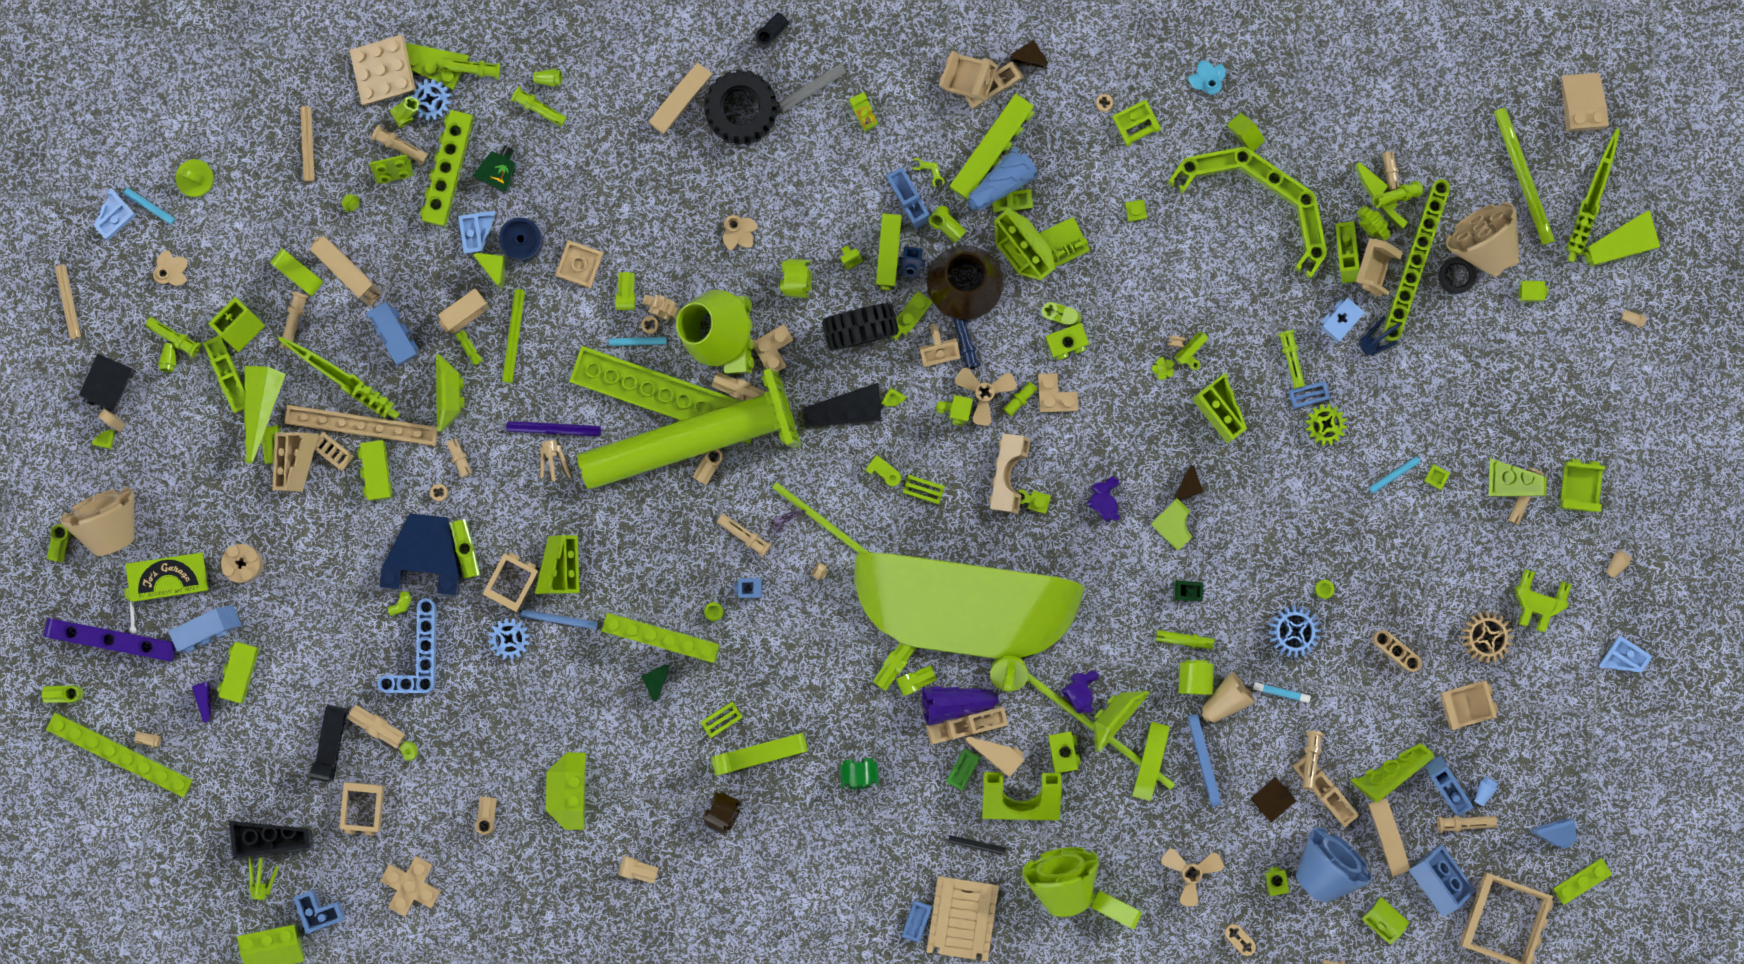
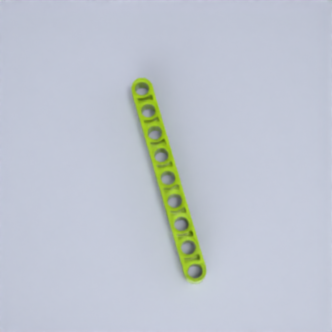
(1422, 253)

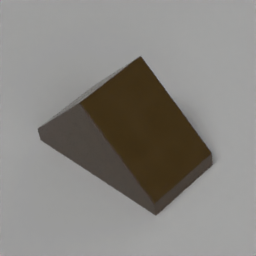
(1030, 55)
(1190, 485)

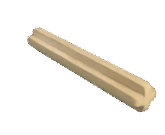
(307, 143)
(68, 303)

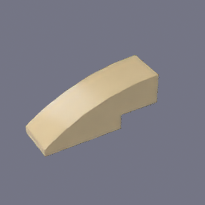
(1003, 79)

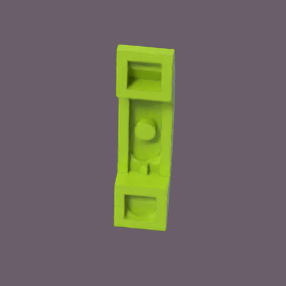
(1151, 761)

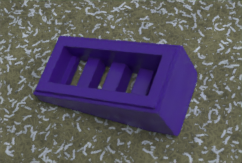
(202, 696)

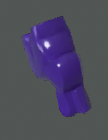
(1103, 501)
(1079, 692)

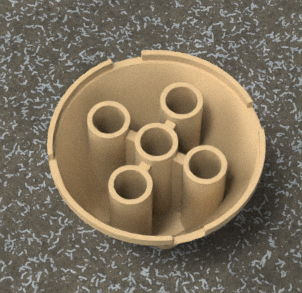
(1487, 238)

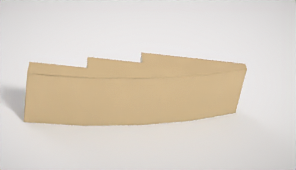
(680, 98)
(967, 725)
(1329, 794)
(1389, 837)

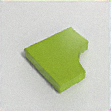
(1172, 524)

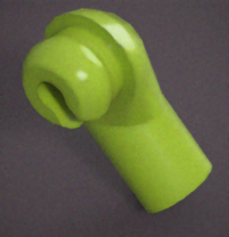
(402, 605)

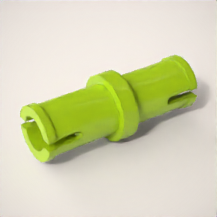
(1020, 399)

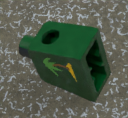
(497, 170)

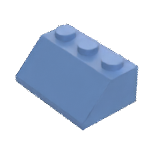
(1442, 881)

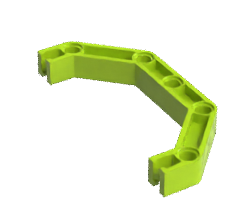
(1286, 188)

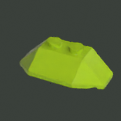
(1023, 245)
(448, 393)
(1115, 715)
(567, 791)

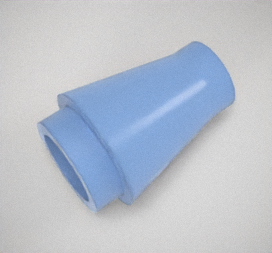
(1485, 790)

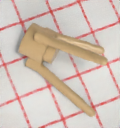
(550, 450)

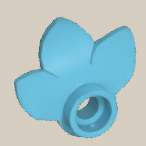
(1206, 75)

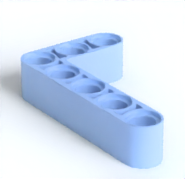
(421, 655)

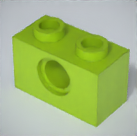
(1075, 333)
(1056, 742)

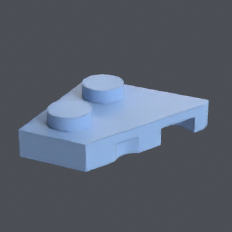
(113, 216)
(1625, 656)

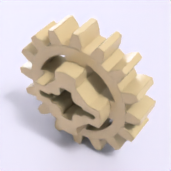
(661, 306)

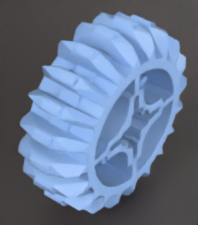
(1289, 624)

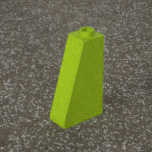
(1628, 240)
(888, 251)

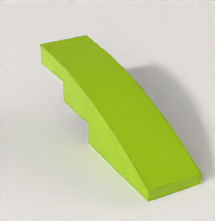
(1375, 187)
(226, 372)

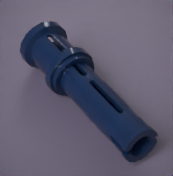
(967, 349)

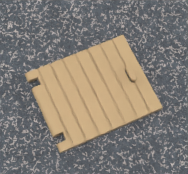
(962, 919)

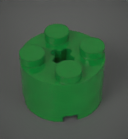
(859, 774)

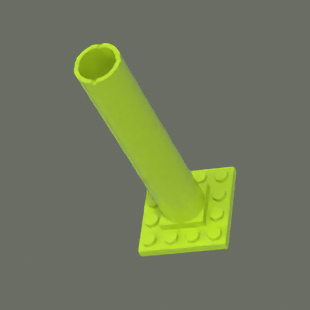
(693, 436)

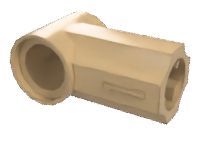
(707, 468)
(486, 812)
(633, 869)

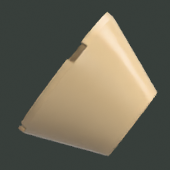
(103, 521)

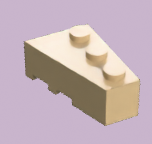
(292, 460)

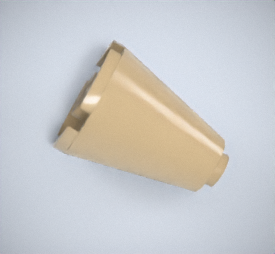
(1227, 699)

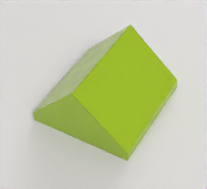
(494, 266)

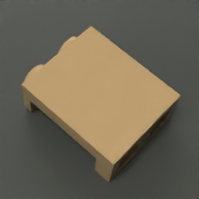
(968, 76)
(1375, 266)
(1468, 704)

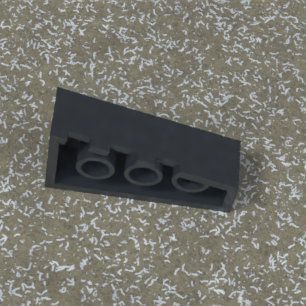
(266, 840)

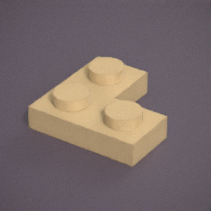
(768, 347)
(1050, 399)

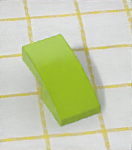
(1015, 201)

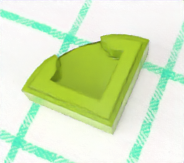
(893, 398)
(105, 439)

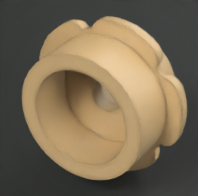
(820, 571)

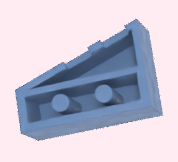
(205, 628)

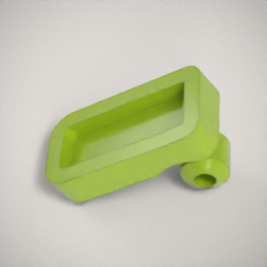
(1186, 356)

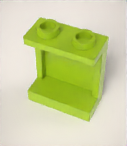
(1581, 486)

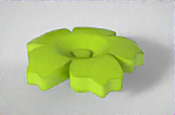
(1163, 368)

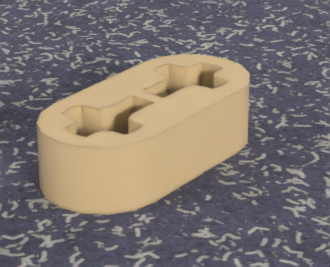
(112, 420)
(1243, 936)

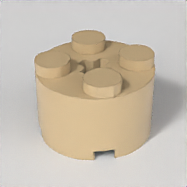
(244, 553)

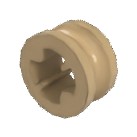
(1108, 99)
(651, 330)
(1176, 341)
(439, 498)

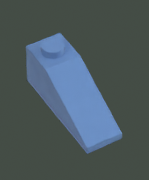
(1448, 786)

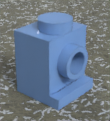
(755, 583)

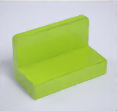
(1385, 921)

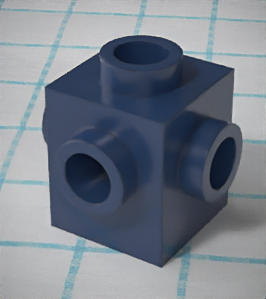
(911, 262)

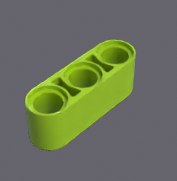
(296, 272)

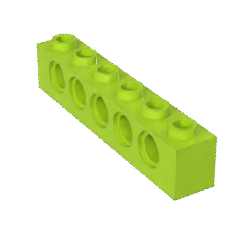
(440, 216)

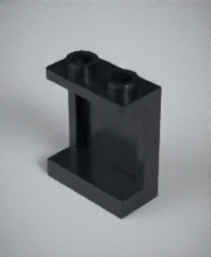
(106, 383)

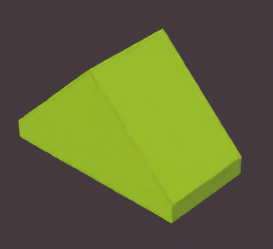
(1246, 132)

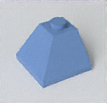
(1557, 833)

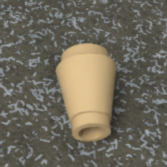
(1618, 563)

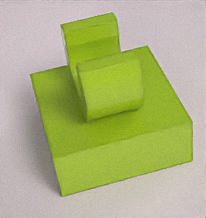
(850, 258)

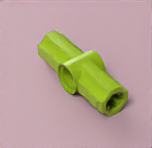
(462, 536)
(893, 665)

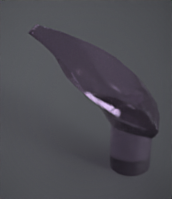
(785, 518)

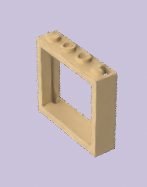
(345, 270)
(1476, 910)

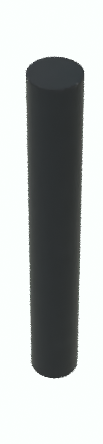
(976, 844)

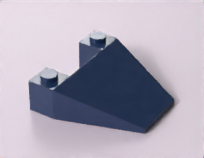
(424, 547)

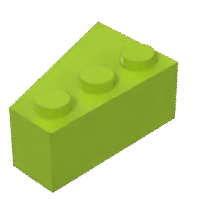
(1221, 409)
(559, 566)

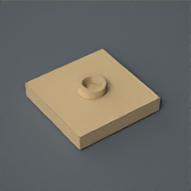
(579, 264)

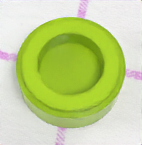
(1324, 589)

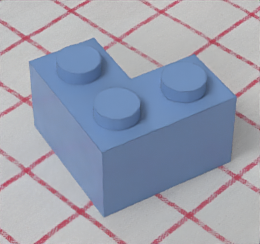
(313, 915)

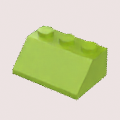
(272, 946)

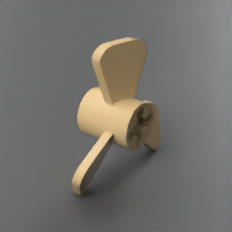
(967, 380)
(1210, 864)

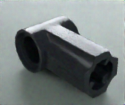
(772, 30)

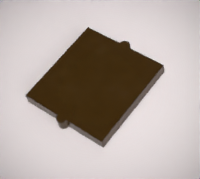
(1273, 799)

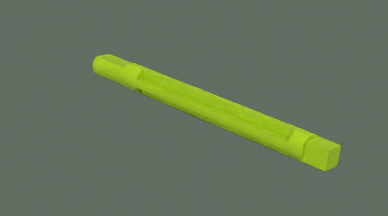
(1524, 176)

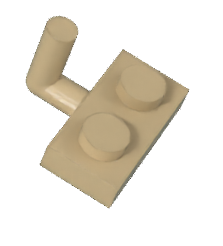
(939, 351)

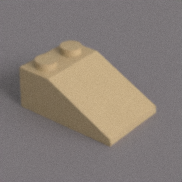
(1584, 102)
(1003, 757)

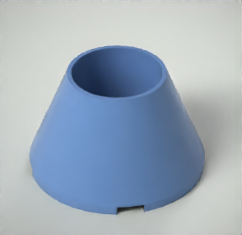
(1330, 867)

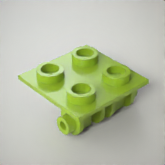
(392, 169)
(1065, 241)

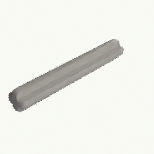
(812, 87)

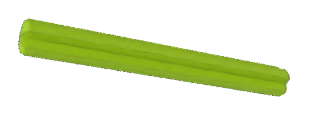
(513, 335)

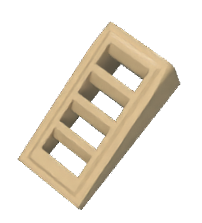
(344, 463)

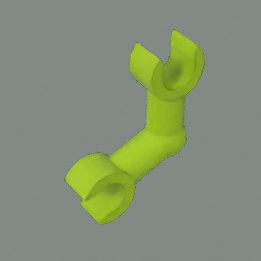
(933, 166)

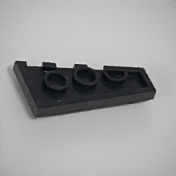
(853, 407)

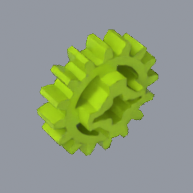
(1373, 223)
(1336, 430)

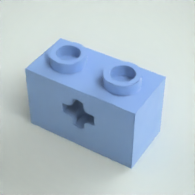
(1339, 330)

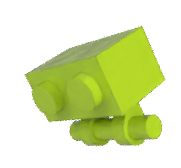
(958, 409)

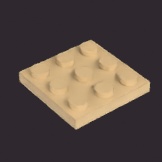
(382, 70)

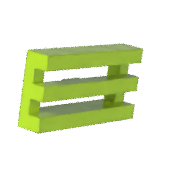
(908, 484)
(707, 728)

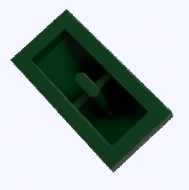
(1187, 591)
(655, 680)

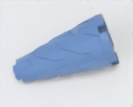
(1007, 176)

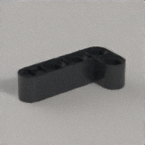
(329, 744)

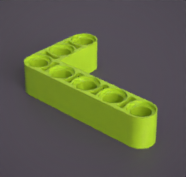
(759, 754)

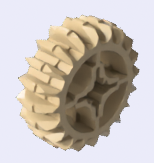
(1489, 645)

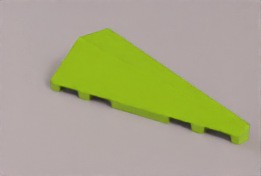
(261, 391)

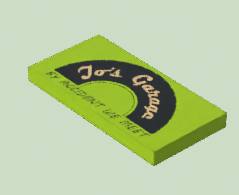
(166, 577)

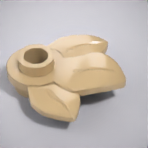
(741, 234)
(173, 267)

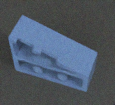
(393, 333)

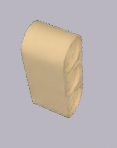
(1405, 654)

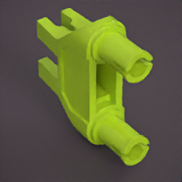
(1539, 604)

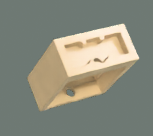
(463, 312)
(515, 606)
(359, 787)

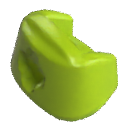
(408, 750)

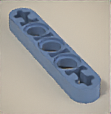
(1204, 760)

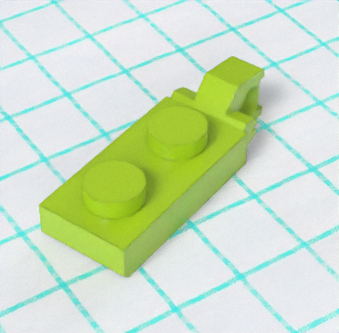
(912, 313)

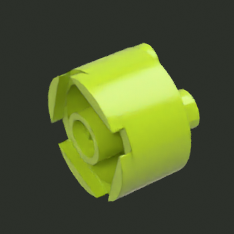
(796, 278)

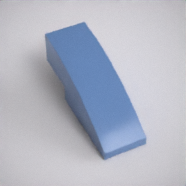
(908, 198)

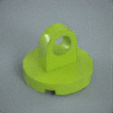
(194, 178)
(1009, 673)

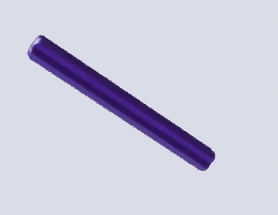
(551, 428)

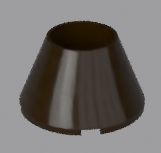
(964, 304)

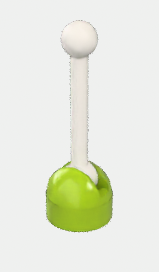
(132, 630)

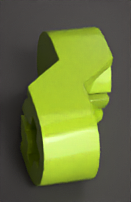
(1052, 312)

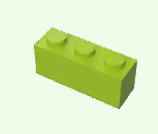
(375, 470)
(238, 672)

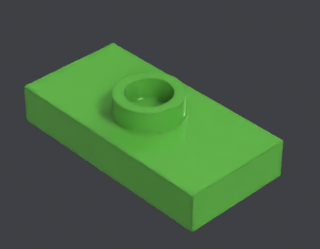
(963, 769)

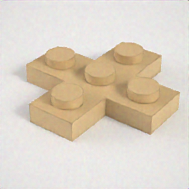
(410, 886)

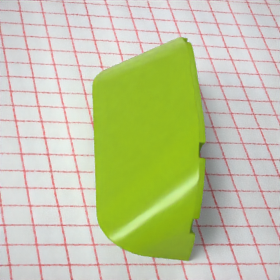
(965, 605)

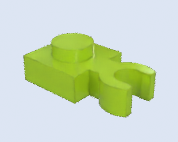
(1037, 501)

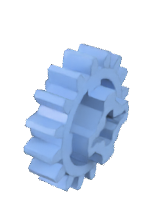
(433, 108)
(501, 649)

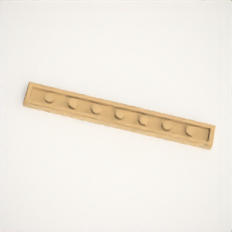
(361, 425)

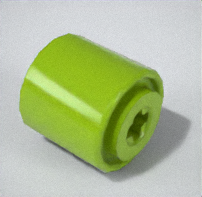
(1196, 677)

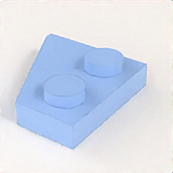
(475, 230)

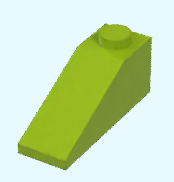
(1347, 251)

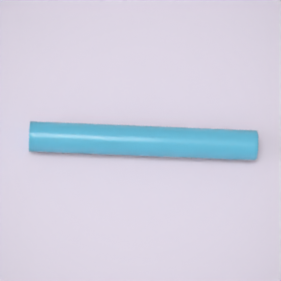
(149, 206)
(637, 341)
(1395, 474)

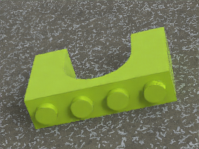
(1041, 807)

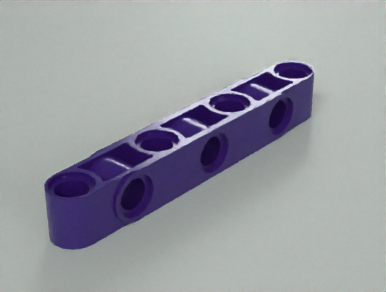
(97, 638)

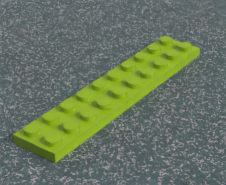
(645, 386)

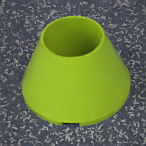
(728, 327)
(1063, 879)

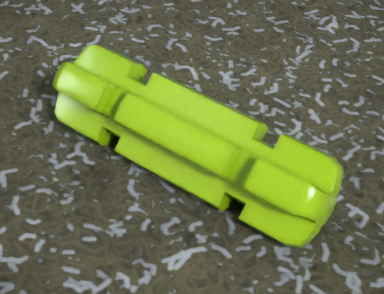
(469, 347)

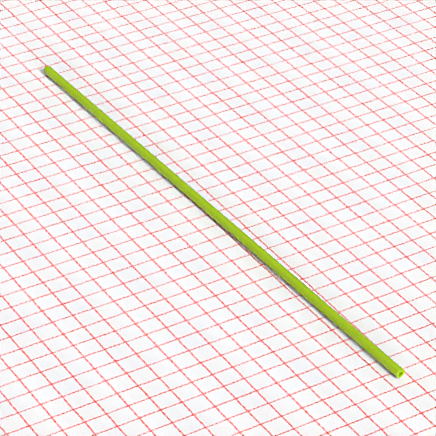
(1031, 679)

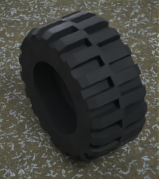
(740, 82)
(860, 326)

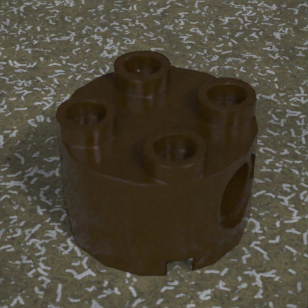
(722, 813)

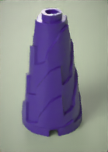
(952, 703)

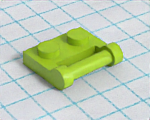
(1131, 118)

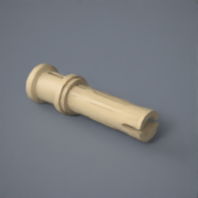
(391, 140)
(296, 310)
(1521, 503)
(751, 540)
(1312, 751)
(1457, 824)

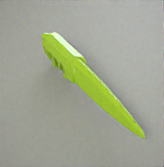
(1590, 207)
(349, 383)

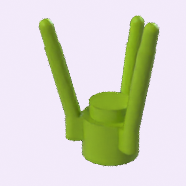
(259, 889)

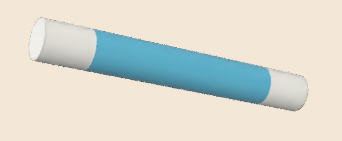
(1281, 692)

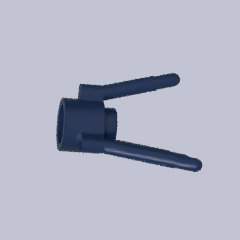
(1370, 345)

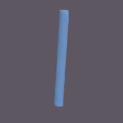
(559, 619)

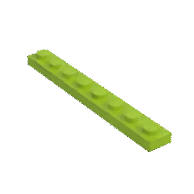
(119, 754)

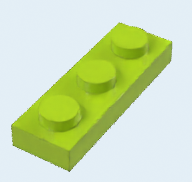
(1582, 881)

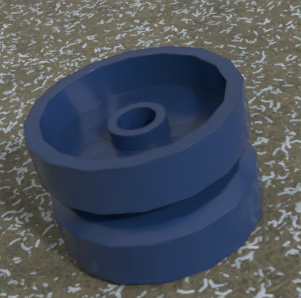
(532, 243)

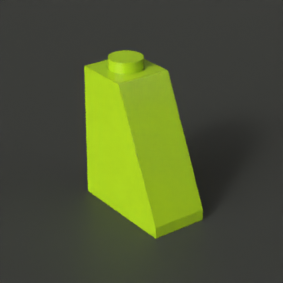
(1115, 909)

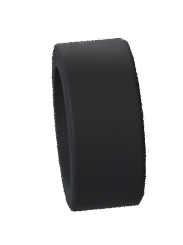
(1453, 289)

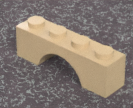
(1012, 449)

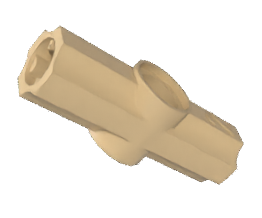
(736, 388)
(376, 726)

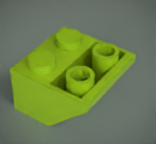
(237, 324)

